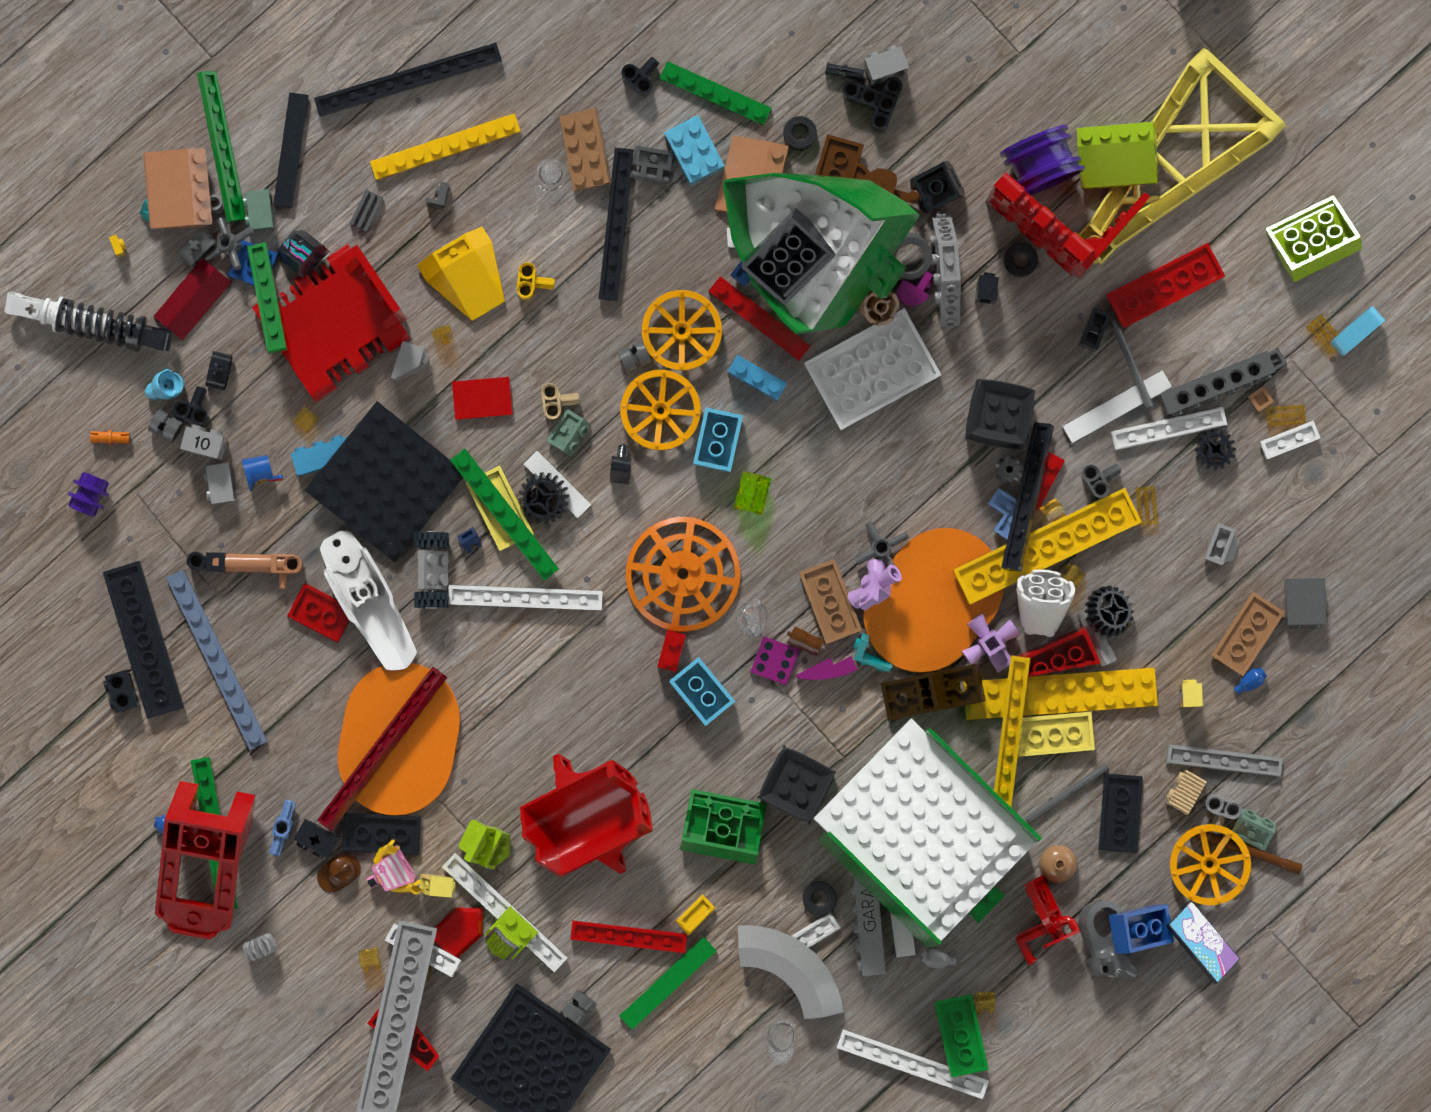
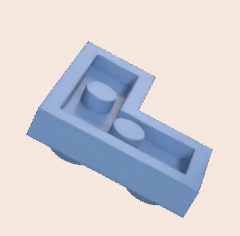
(1004, 504)

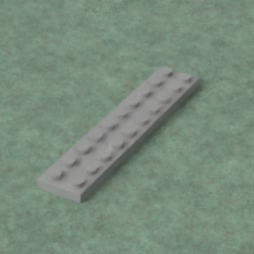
(397, 1018)

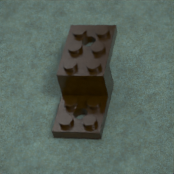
(933, 692)

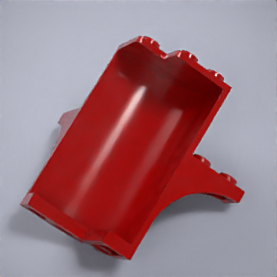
(586, 818)

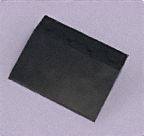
(788, 257)

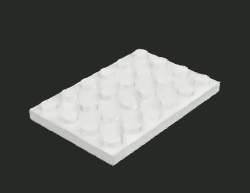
(872, 369)

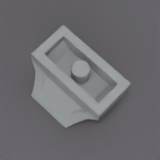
(1222, 545)

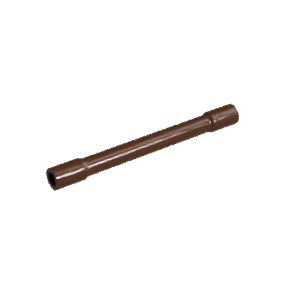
(1285, 864)

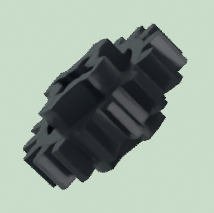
(1209, 455)

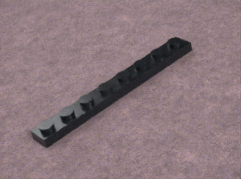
(616, 224)
(1027, 497)

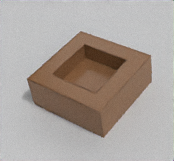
(1260, 399)

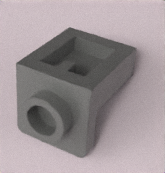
(441, 194)

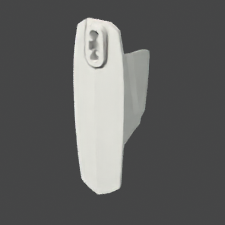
(367, 600)

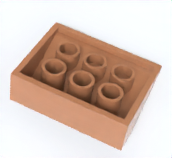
(751, 158)
(177, 189)

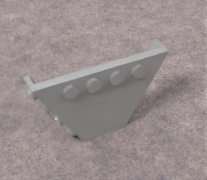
(947, 268)

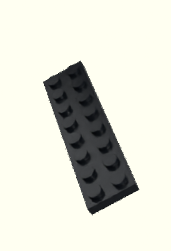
(143, 639)

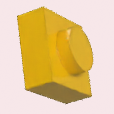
(118, 245)

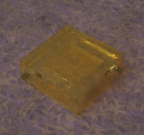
(305, 419)

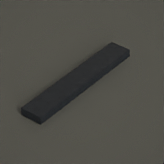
(290, 150)

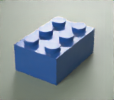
(1140, 928)

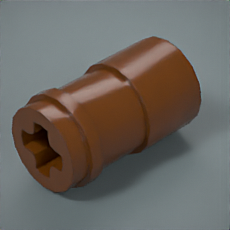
(805, 641)

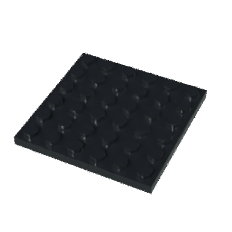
(385, 481)
(530, 1058)

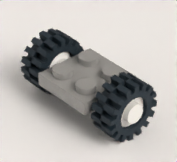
(432, 569)

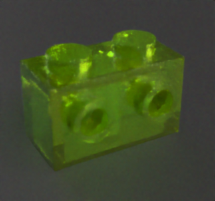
(752, 493)

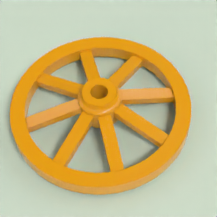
(656, 355)
(664, 374)
(1215, 867)

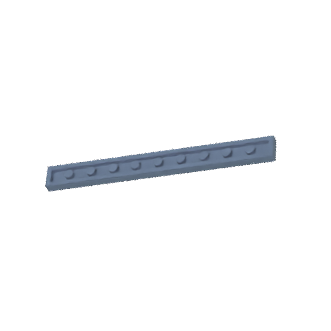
(216, 659)

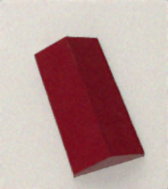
(192, 299)

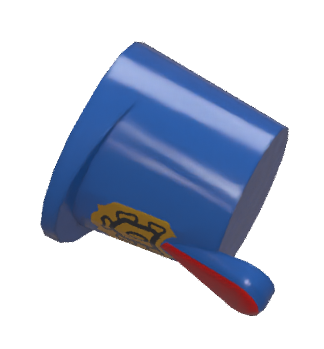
(259, 471)

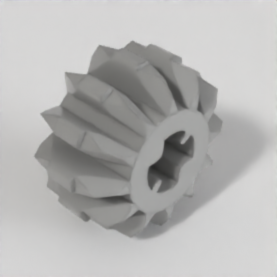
(259, 947)

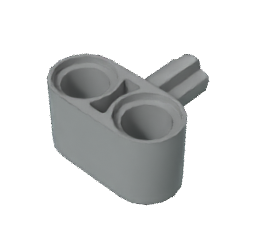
(1220, 811)

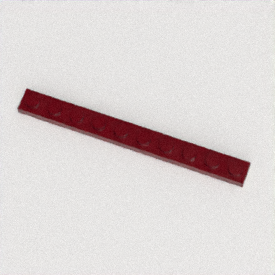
(382, 748)

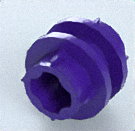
(88, 494)

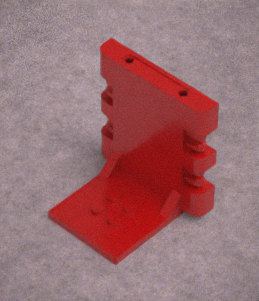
(1045, 230)
(338, 321)

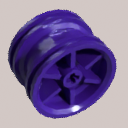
(1043, 160)

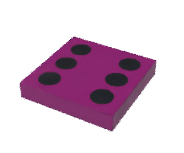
(774, 660)

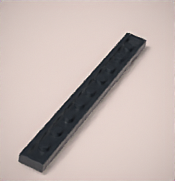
(408, 79)

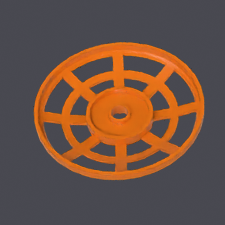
(682, 587)

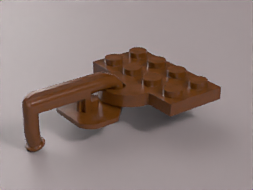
(842, 159)

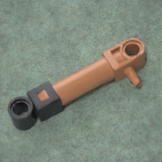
(247, 563)

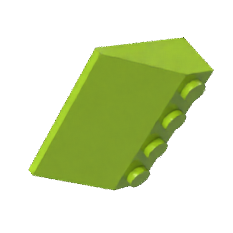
(1118, 155)
(1314, 238)

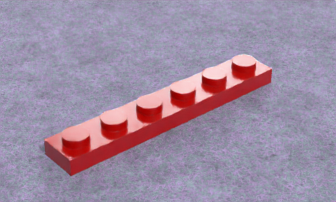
(759, 318)
(628, 936)

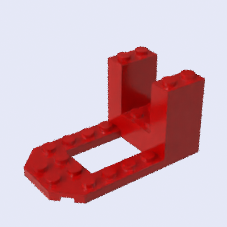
(203, 837)

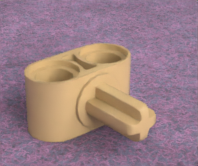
(557, 400)

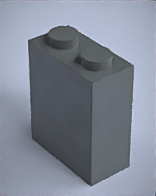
(1305, 602)

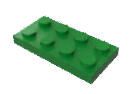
(961, 1036)

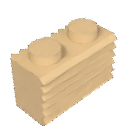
(1186, 792)

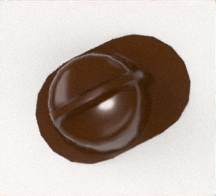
(338, 872)

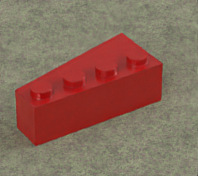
(1062, 653)
(420, 1051)

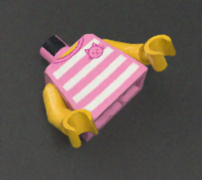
(393, 871)

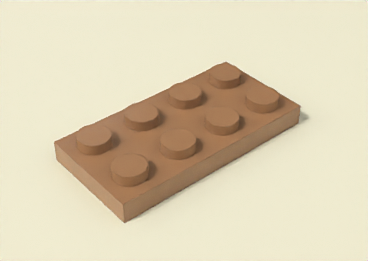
(585, 149)
(830, 601)
(1247, 633)

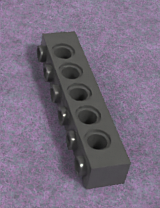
(1260, 361)

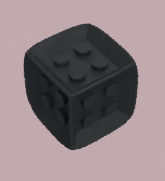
(1000, 414)
(796, 784)

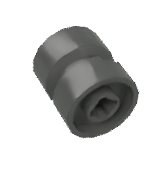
(634, 357)
(172, 427)
(579, 1007)

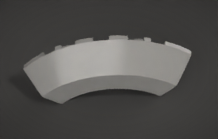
(794, 964)

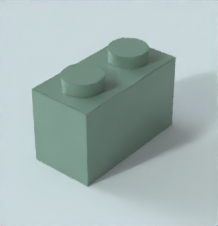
(259, 210)

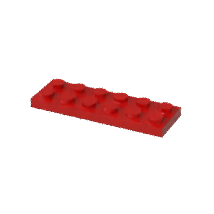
(1165, 285)

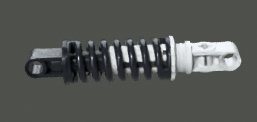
(92, 324)

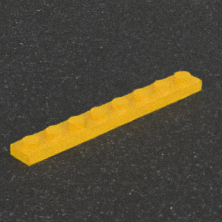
(445, 146)
(1011, 727)

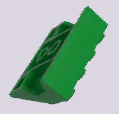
(723, 826)

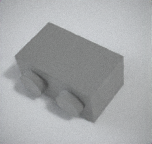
(220, 484)

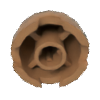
(879, 310)
(1050, 860)

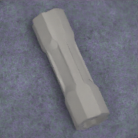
(1099, 642)

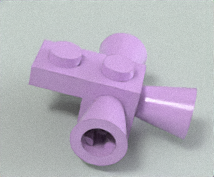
(875, 585)
(990, 643)

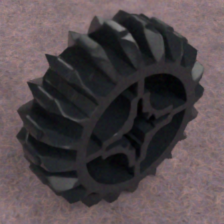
(542, 491)
(1115, 603)

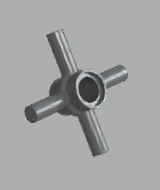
(229, 244)
(877, 540)

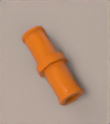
(109, 437)

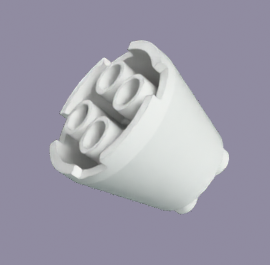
(1043, 601)

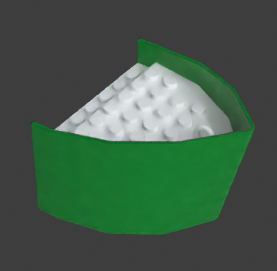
(855, 219)

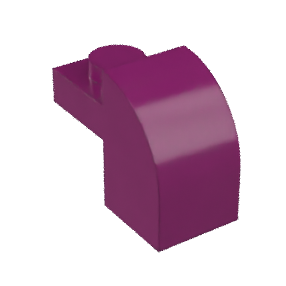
(914, 296)

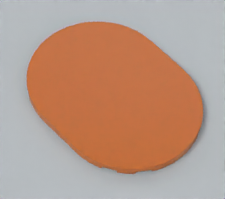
(927, 612)
(423, 757)

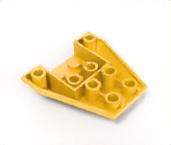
(466, 273)

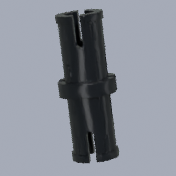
(844, 71)

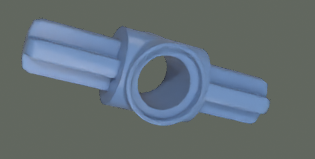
(285, 817)

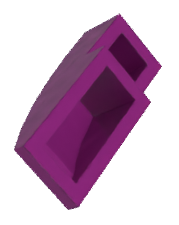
(828, 670)

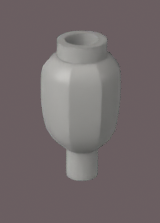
(937, 958)

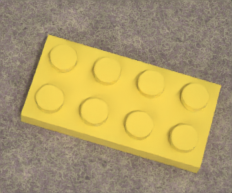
(499, 535)
(1056, 734)

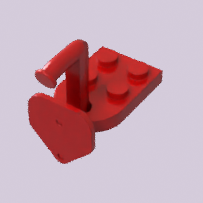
(1050, 915)

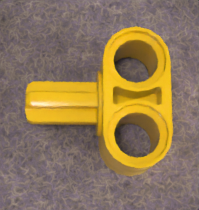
(532, 281)

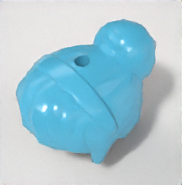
(166, 377)

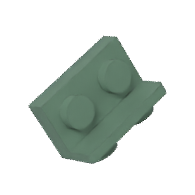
(569, 432)
(1254, 829)

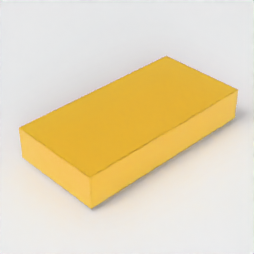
(695, 914)

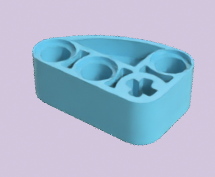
(1357, 331)

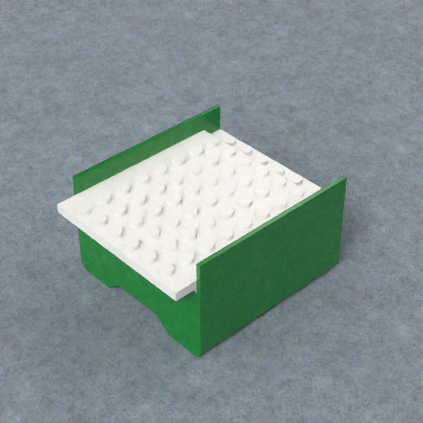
(925, 834)

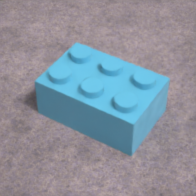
(694, 150)
(718, 440)
(702, 691)

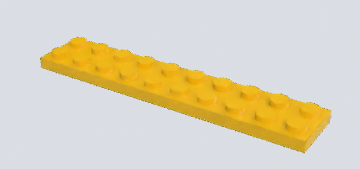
(1050, 545)
(1071, 693)

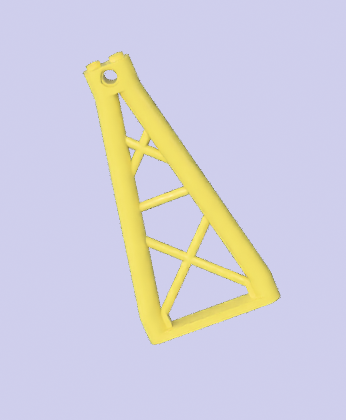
(1264, 133)

